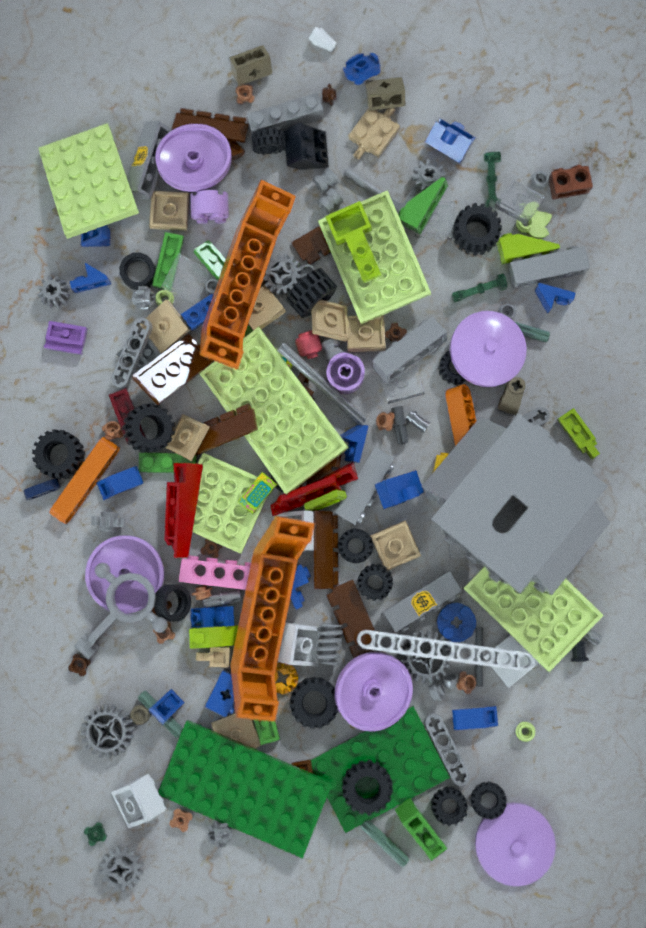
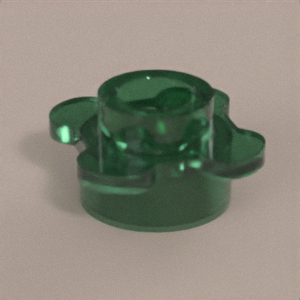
(101, 835)

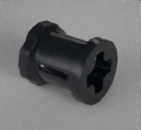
(579, 652)

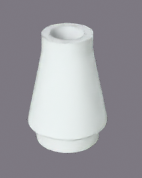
(322, 39)

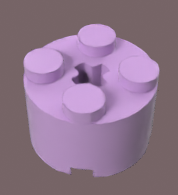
(209, 206)
(349, 363)

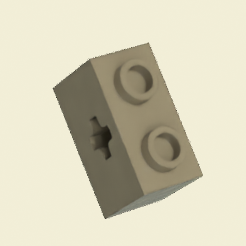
(251, 65)
(385, 93)

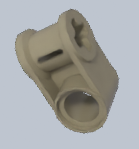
(511, 399)

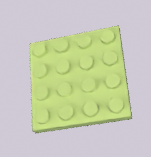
(218, 511)

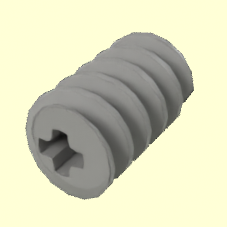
(329, 643)

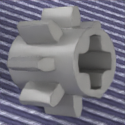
(143, 297)
(219, 834)

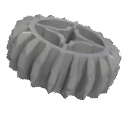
(429, 673)
(114, 733)

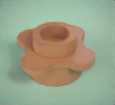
(240, 90)
(385, 421)
(112, 430)
(202, 592)
(161, 638)
(466, 682)
(178, 813)

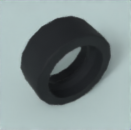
(131, 258)
(183, 607)

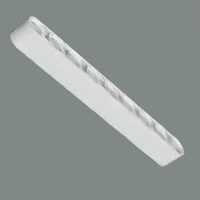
(454, 654)

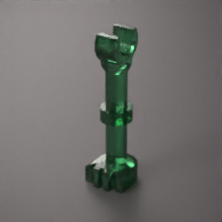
(491, 158)
(499, 282)

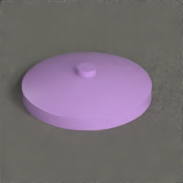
(193, 157)
(488, 349)
(124, 556)
(373, 691)
(516, 845)

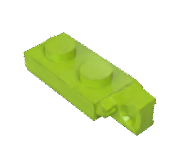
(579, 433)

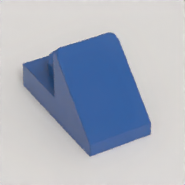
(96, 238)
(94, 280)
(549, 294)
(356, 438)
(166, 706)

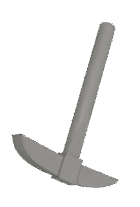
(375, 191)

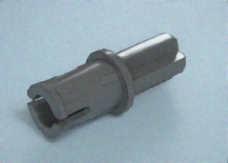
(400, 425)

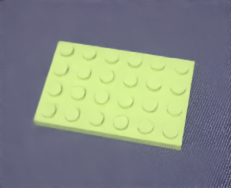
(88, 181)
(401, 274)
(538, 621)

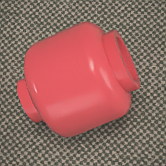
(308, 344)

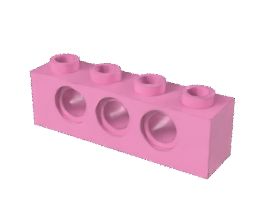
(189, 575)

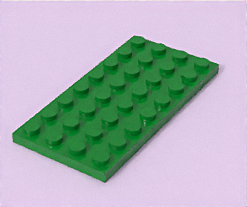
(245, 788)

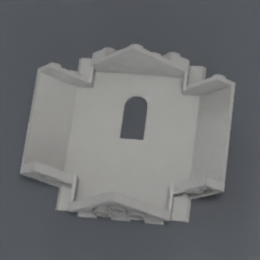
(544, 476)

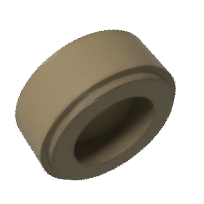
(140, 714)

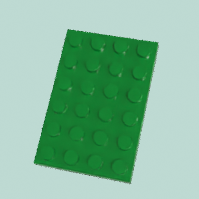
(401, 749)

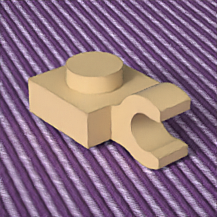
(217, 656)

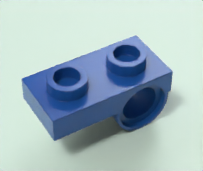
(196, 314)

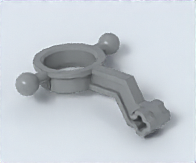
(88, 644)

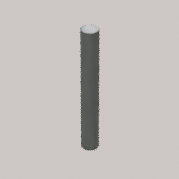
(479, 668)

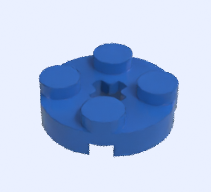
(362, 68)
(464, 614)

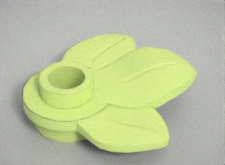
(536, 225)

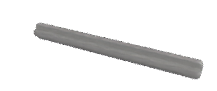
(321, 383)

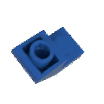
(120, 482)
(301, 578)
(212, 617)
(475, 718)

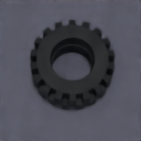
(487, 219)
(310, 290)
(163, 422)
(44, 448)
(306, 718)
(371, 804)

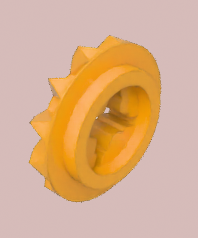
(291, 680)

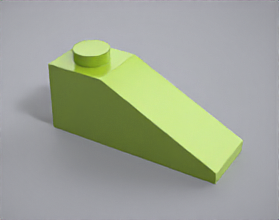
(523, 246)
(212, 636)

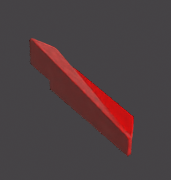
(314, 490)
(181, 507)

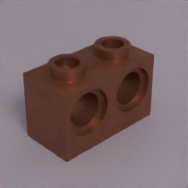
(572, 186)

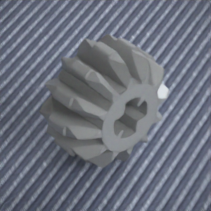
(48, 287)

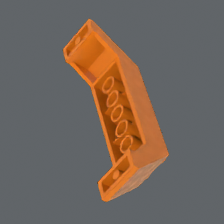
(243, 274)
(265, 617)

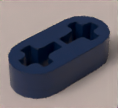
(41, 489)

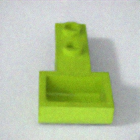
(350, 226)

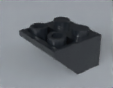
(306, 147)

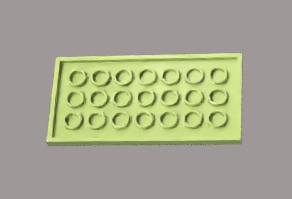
(292, 430)

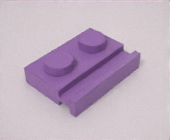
(65, 337)

